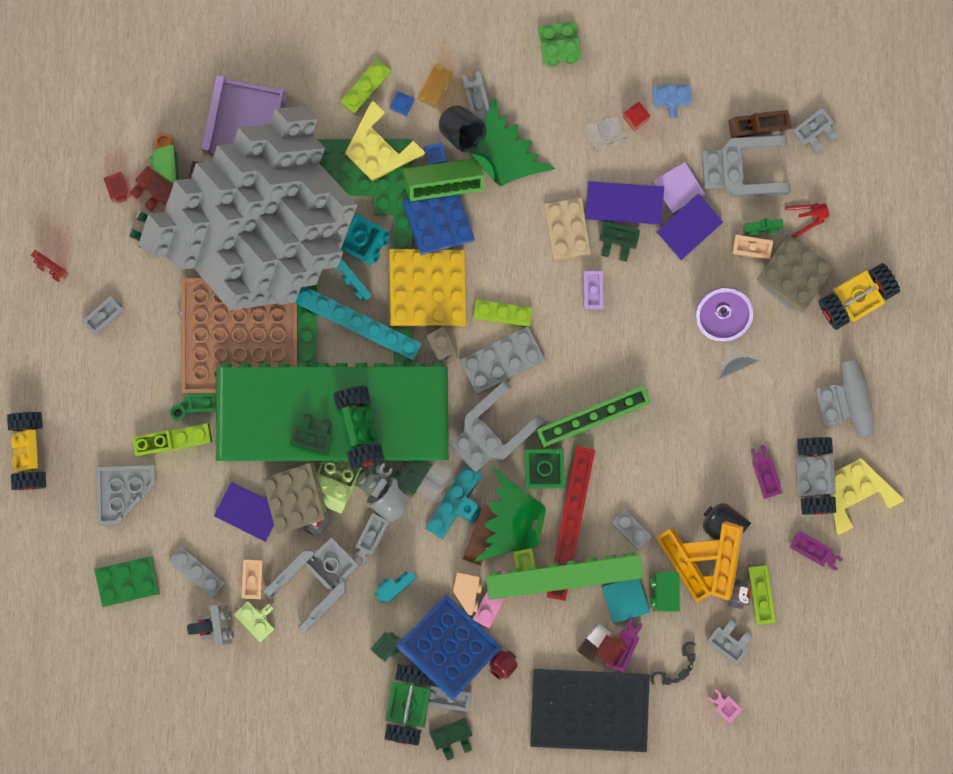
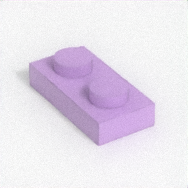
(593, 290)

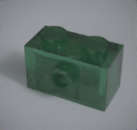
(412, 475)
(386, 646)

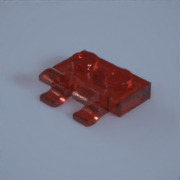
(155, 185)
(55, 270)

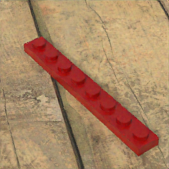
(573, 512)

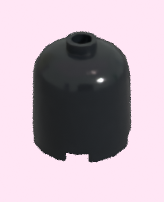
(461, 128)
(719, 514)

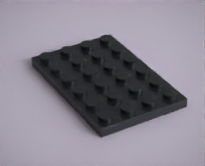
(590, 710)

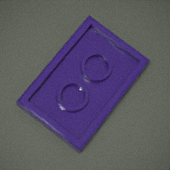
(689, 226)
(246, 512)

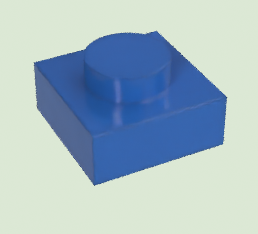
(402, 103)
(435, 154)

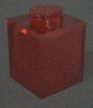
(117, 187)
(611, 649)

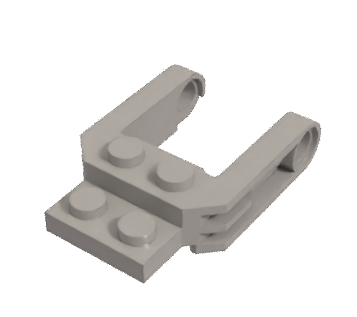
(725, 168)
(479, 444)
(330, 566)

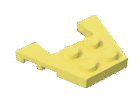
(372, 152)
(855, 484)

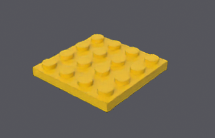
(427, 288)

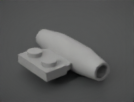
(847, 401)

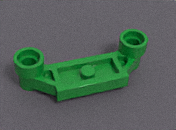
(195, 404)

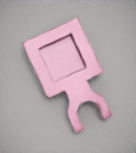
(726, 708)

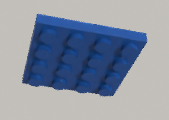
(449, 647)

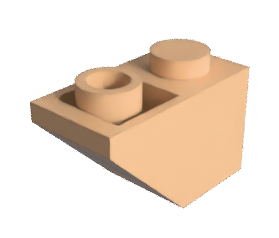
(466, 589)

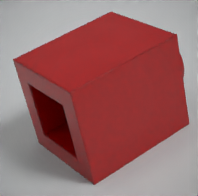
(636, 116)

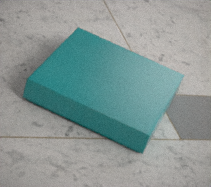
(625, 600)

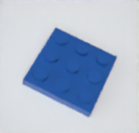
(438, 223)

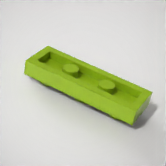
(365, 86)
(502, 313)
(761, 595)

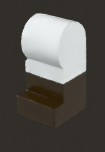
(593, 641)

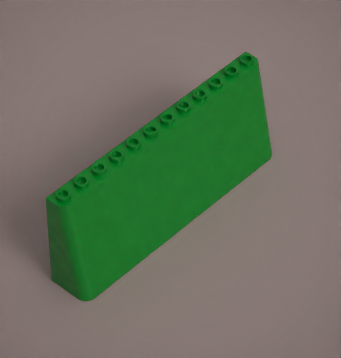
(265, 403)

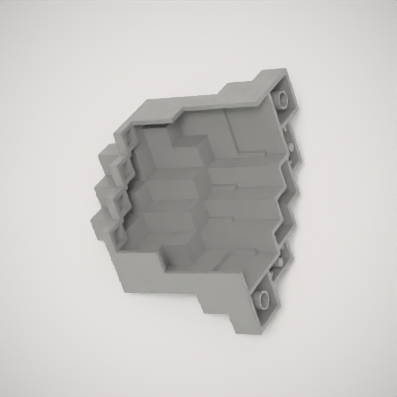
(256, 215)

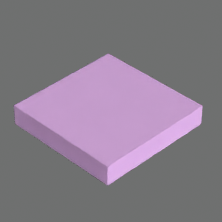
(679, 187)

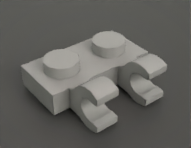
(814, 126)
(373, 479)
(727, 645)

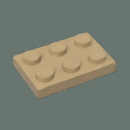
(567, 229)

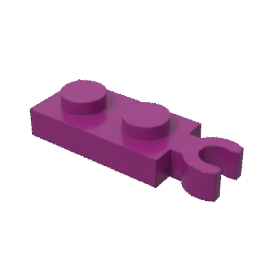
(766, 474)
(813, 550)
(630, 642)

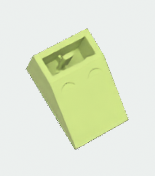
(337, 483)

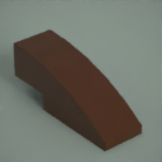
(759, 124)
(480, 534)

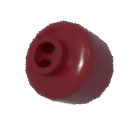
(503, 665)

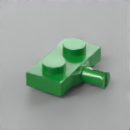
(755, 228)

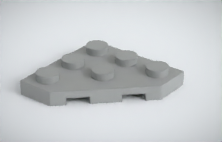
(121, 490)

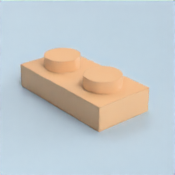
(752, 247)
(252, 579)

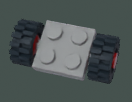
(816, 475)

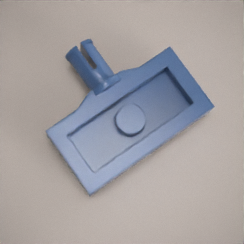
(672, 97)

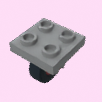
(219, 625)

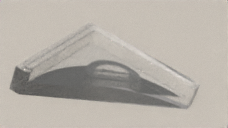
(735, 361)

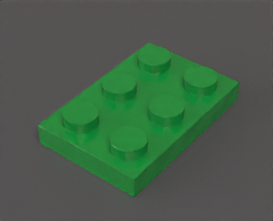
(126, 581)

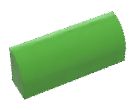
(443, 179)

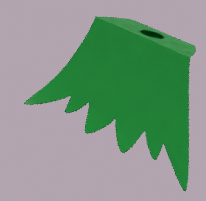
(504, 155)
(514, 520)

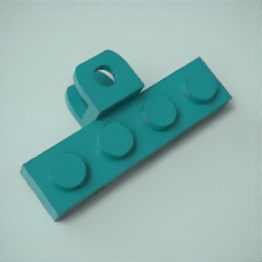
(456, 503)

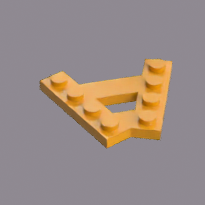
(685, 554)

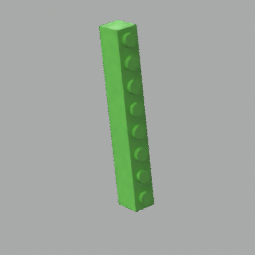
(564, 577)

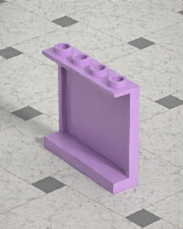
(238, 106)

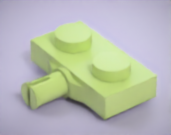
(255, 620)

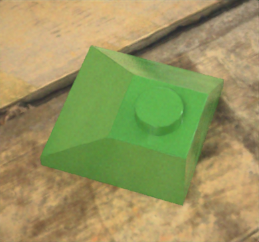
(166, 163)

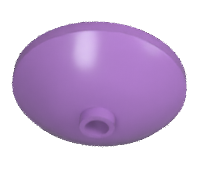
(724, 324)

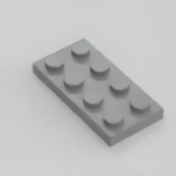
(502, 360)

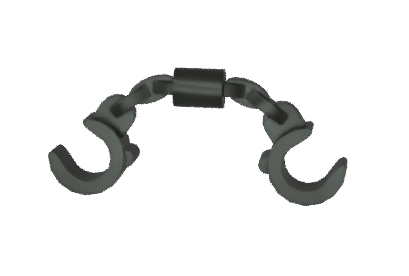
(683, 674)

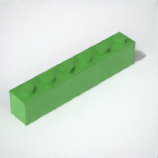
(593, 417)

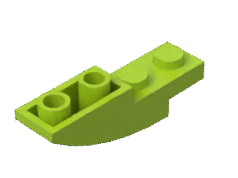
(172, 440)

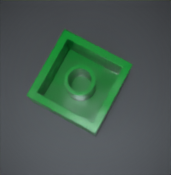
(544, 469)
(665, 592)

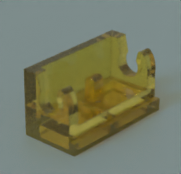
(435, 86)

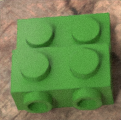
(559, 43)

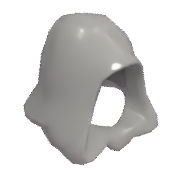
(391, 501)

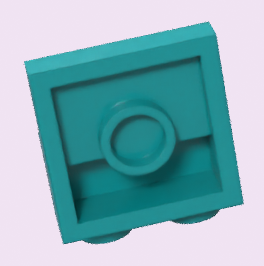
(365, 239)
(389, 589)

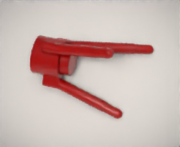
(817, 211)

